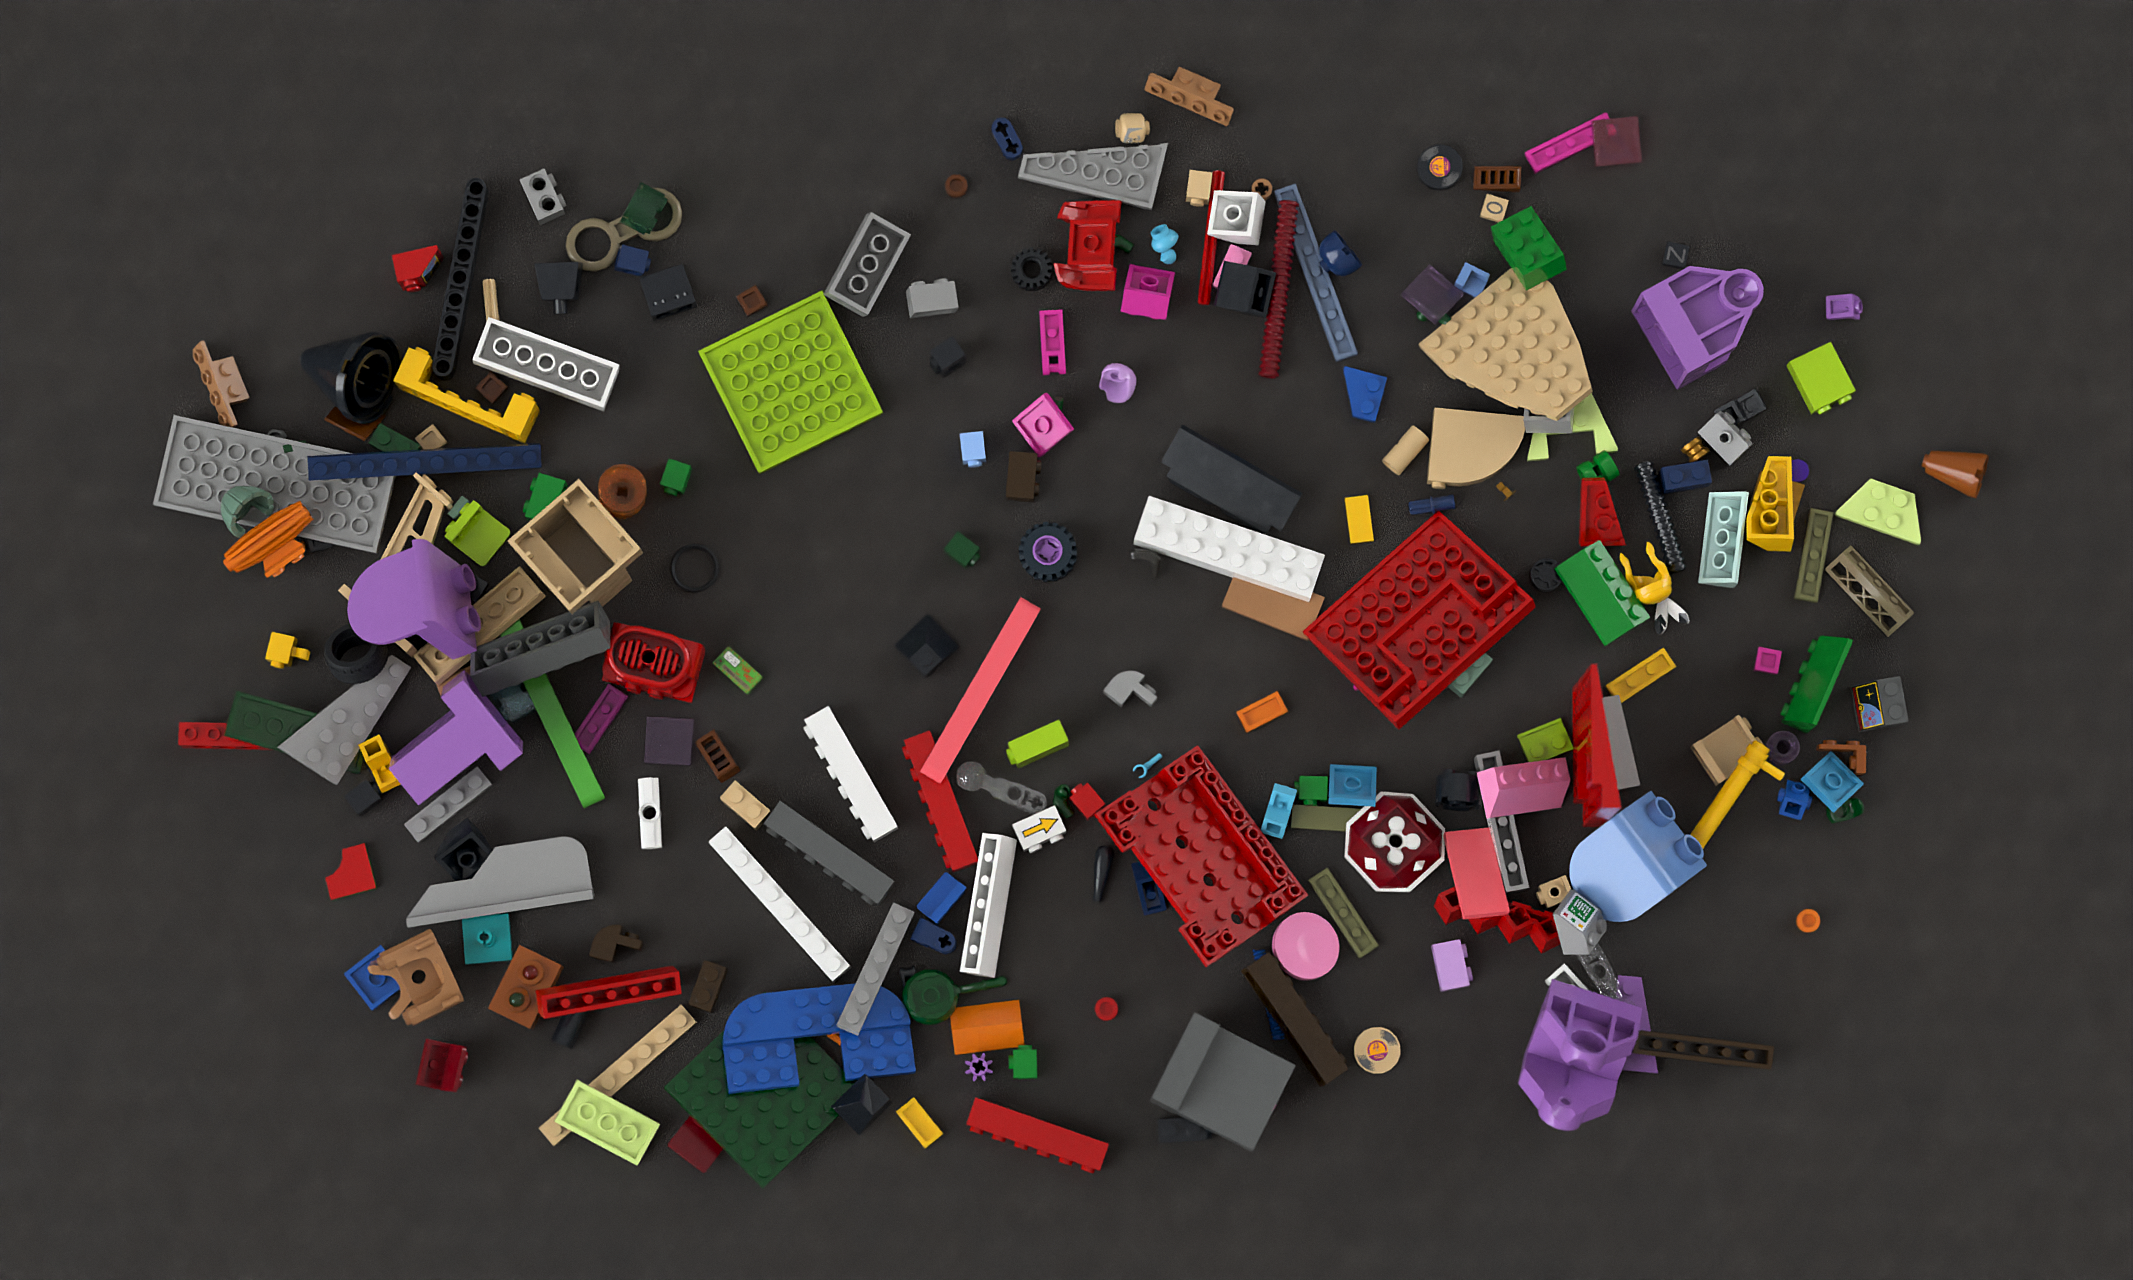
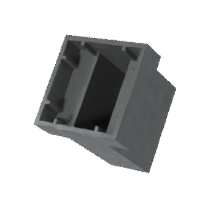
(1222, 1082)

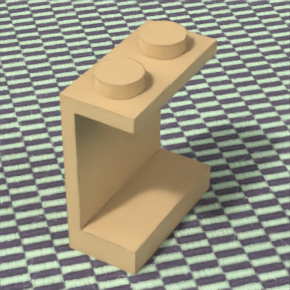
(1723, 748)

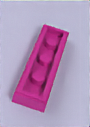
(1562, 146)

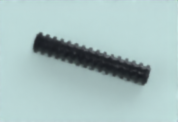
(1660, 517)

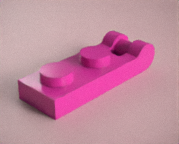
(1052, 341)

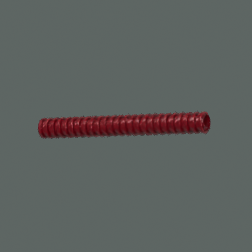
(1278, 297)

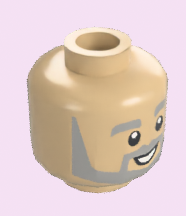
(1132, 128)

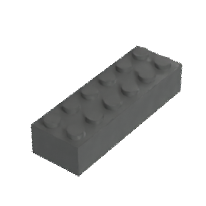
(540, 649)

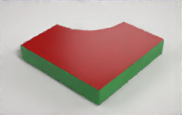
(353, 875)

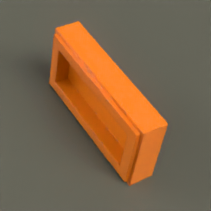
(1262, 712)

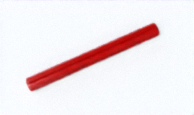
(1209, 246)

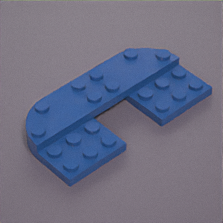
(763, 1030)

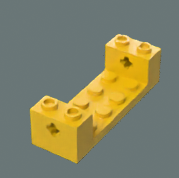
(414, 378)

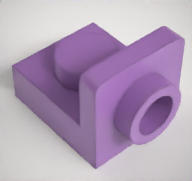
(1843, 307)

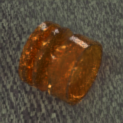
(623, 478)

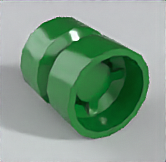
(1602, 463)

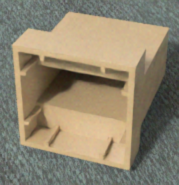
(577, 549)

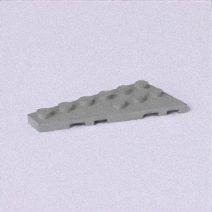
(1104, 173)
(334, 735)

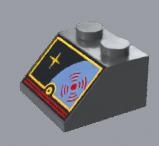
(1879, 704)

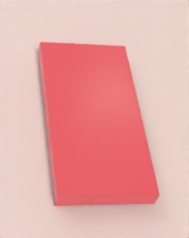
(1476, 873)

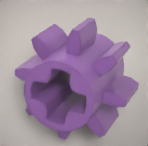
(976, 1061)

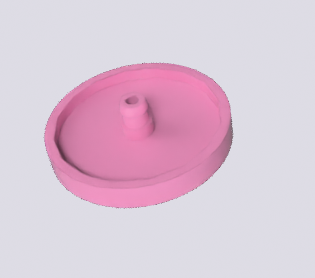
(1305, 946)

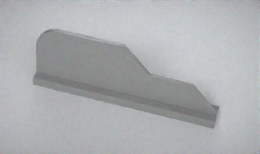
(511, 880)

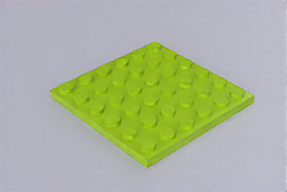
(790, 382)

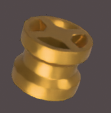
(1695, 450)

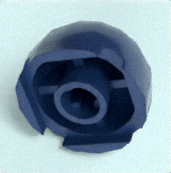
(1337, 256)

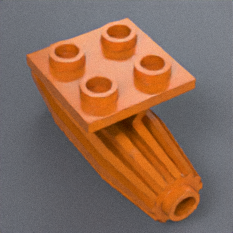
(271, 542)

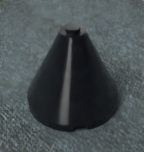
(356, 373)

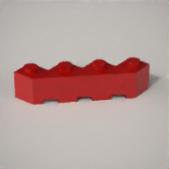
(1514, 926)

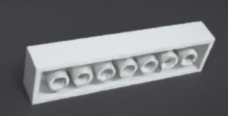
(1228, 549)

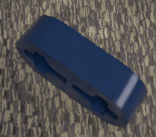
(1011, 135)

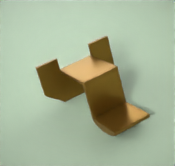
(1505, 490)

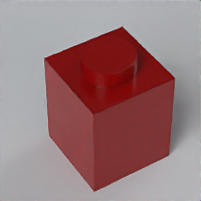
(1086, 800)

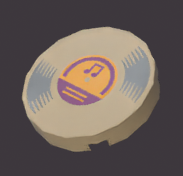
(1377, 1050)

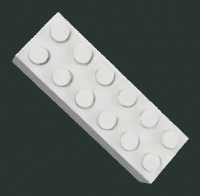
(546, 364)

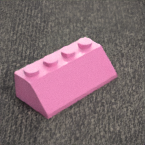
(1524, 787)

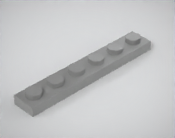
(875, 969)

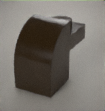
(607, 942)

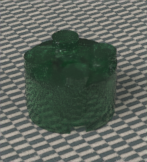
(642, 209)

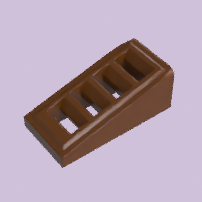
(1506, 170)
(728, 771)

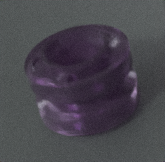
(1791, 742)

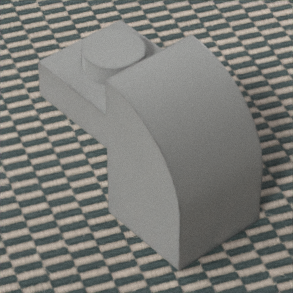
(1125, 685)

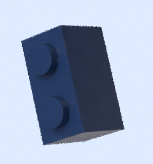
(1685, 476)

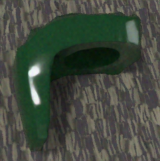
(1850, 809)

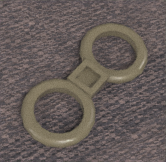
(620, 234)

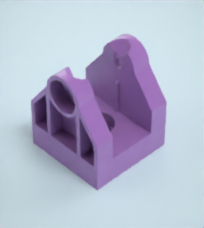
(1697, 318)
(1577, 1054)

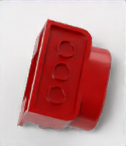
(671, 673)

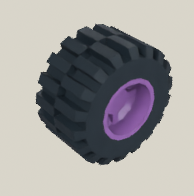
(1048, 552)

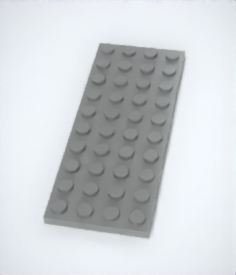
(211, 458)

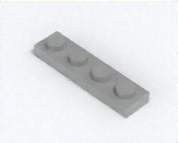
(448, 804)

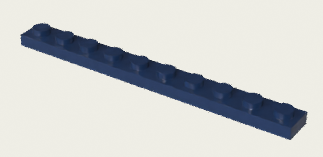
(424, 461)

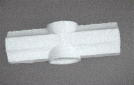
(650, 828)

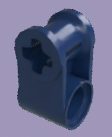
(929, 936)

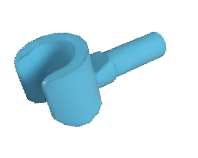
(1147, 765)

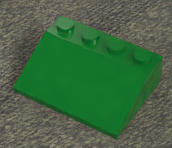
(1815, 683)

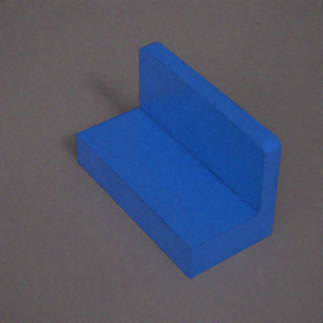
(941, 898)

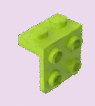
(477, 533)

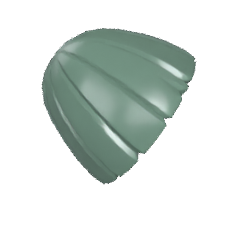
(238, 502)

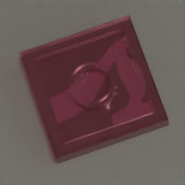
(1616, 141)

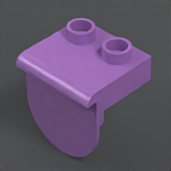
(419, 595)

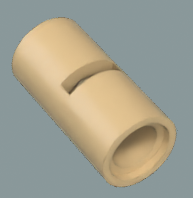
(1406, 450)

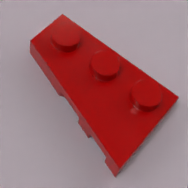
(1598, 515)

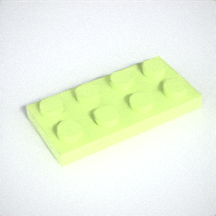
(607, 1122)

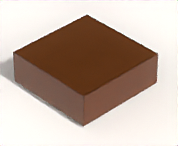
(752, 300)
(491, 388)

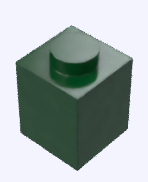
(962, 550)

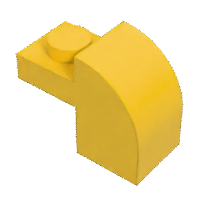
(378, 759)

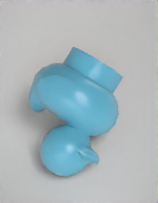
(1162, 241)

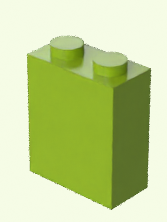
(1821, 379)
(1037, 744)

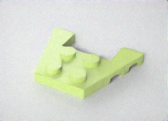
(1586, 418)

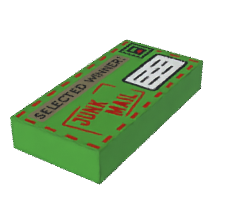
(737, 670)

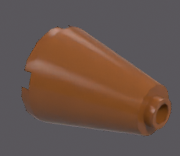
(1957, 469)

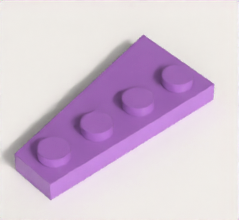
(1632, 988)

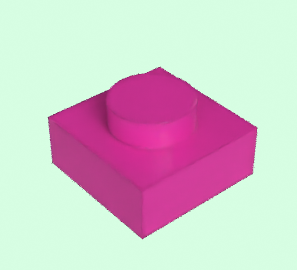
(1767, 660)

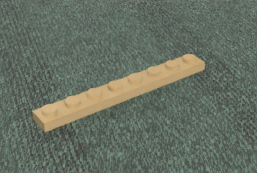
(631, 1063)

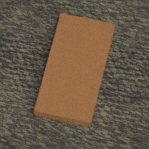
(1272, 607)

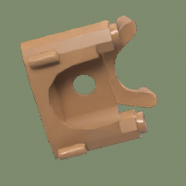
(430, 997)

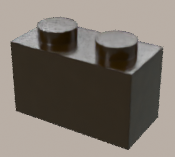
(1022, 476)
(708, 986)

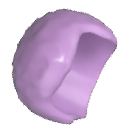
(1118, 382)

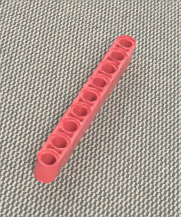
(980, 690)

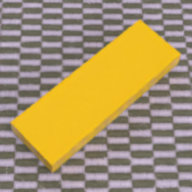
(1641, 675)

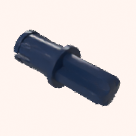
(1431, 504)

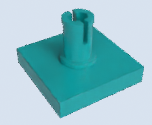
(487, 939)

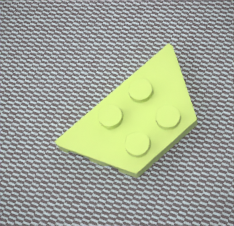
(1883, 510)

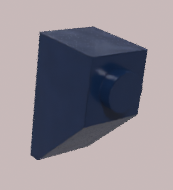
(1148, 891)

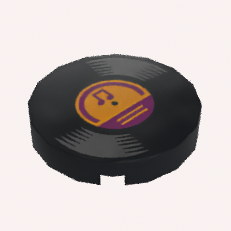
(1439, 167)

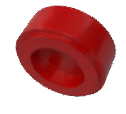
(1106, 1009)

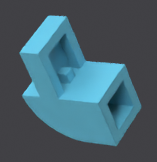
(1278, 810)

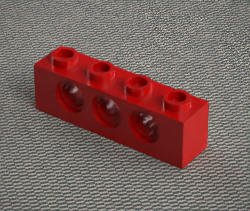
(209, 736)

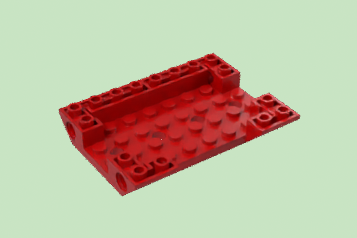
(1218, 844)

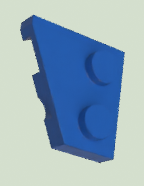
(1364, 393)

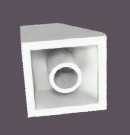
(1236, 216)

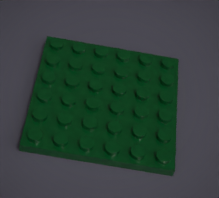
(764, 1126)

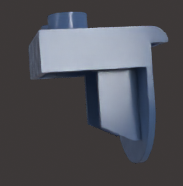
(1635, 860)

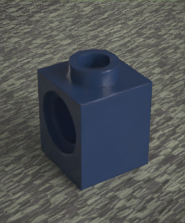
(632, 260)

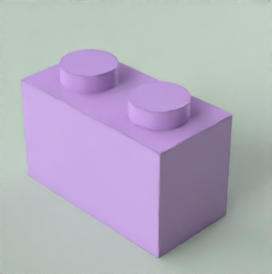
(1451, 965)

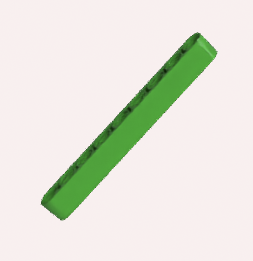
(562, 735)

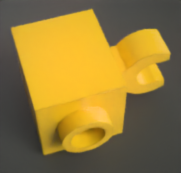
(283, 649)

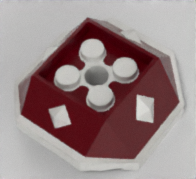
(1391, 867)

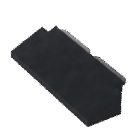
(1229, 482)

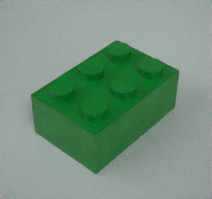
(1528, 248)

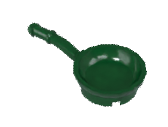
(933, 995)

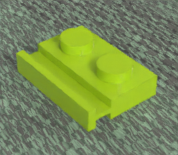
(1545, 741)

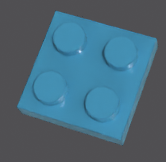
(1832, 781)
(1352, 785)

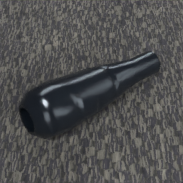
(1102, 867)

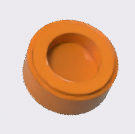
(1808, 920)

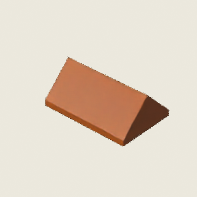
(987, 1027)

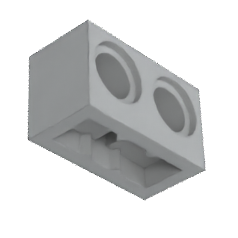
(539, 197)

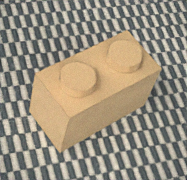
(745, 805)

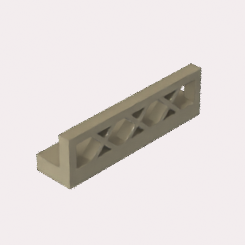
(1874, 585)

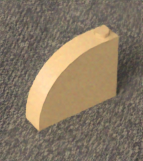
(1471, 446)

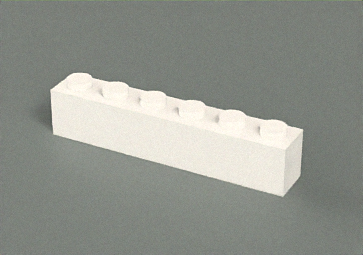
(850, 773)
(988, 905)

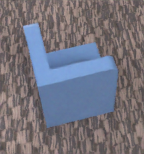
(1471, 280)

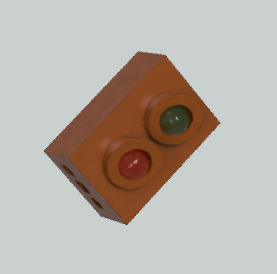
(518, 988)

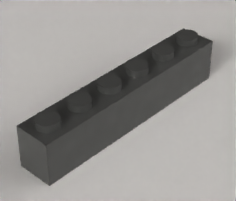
(829, 853)

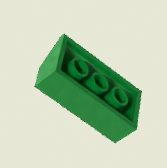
(1602, 593)

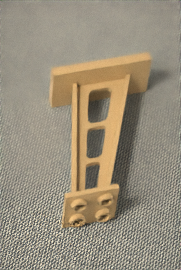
(439, 501)

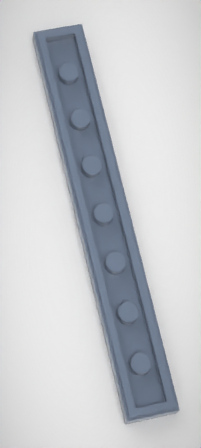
(1318, 280)

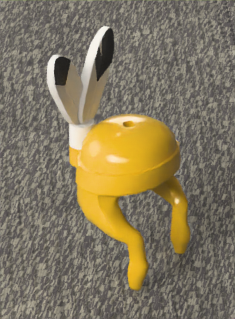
(1655, 591)

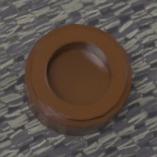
(956, 186)

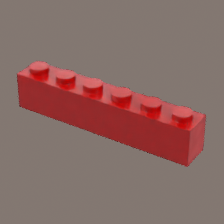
(942, 805)
(608, 992)
(1037, 1134)

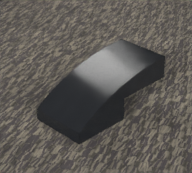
(1744, 407)

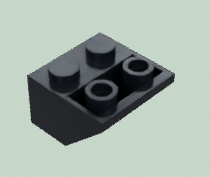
(1244, 289)

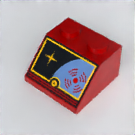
(416, 267)

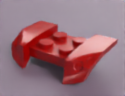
(1090, 245)

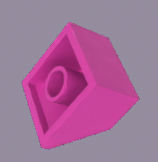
(1147, 292)

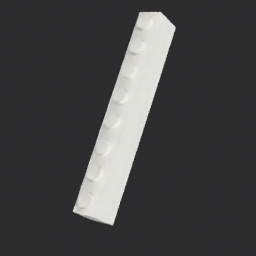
(779, 904)

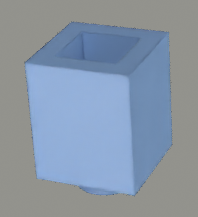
(973, 448)

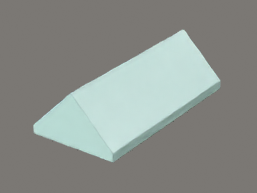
(1723, 538)

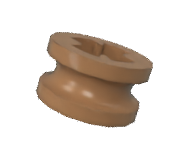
(1266, 184)

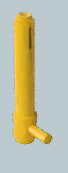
(1747, 766)

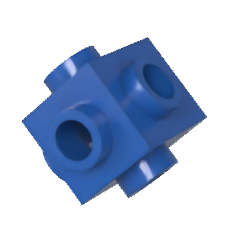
(1794, 799)

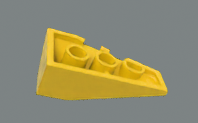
(1771, 511)

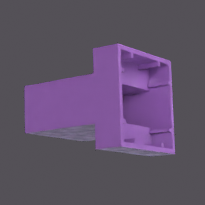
(455, 741)

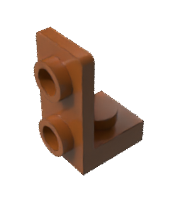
(1857, 760)

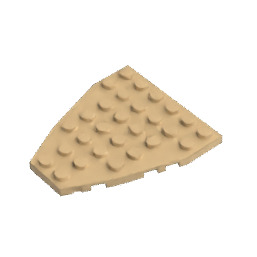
(1514, 348)

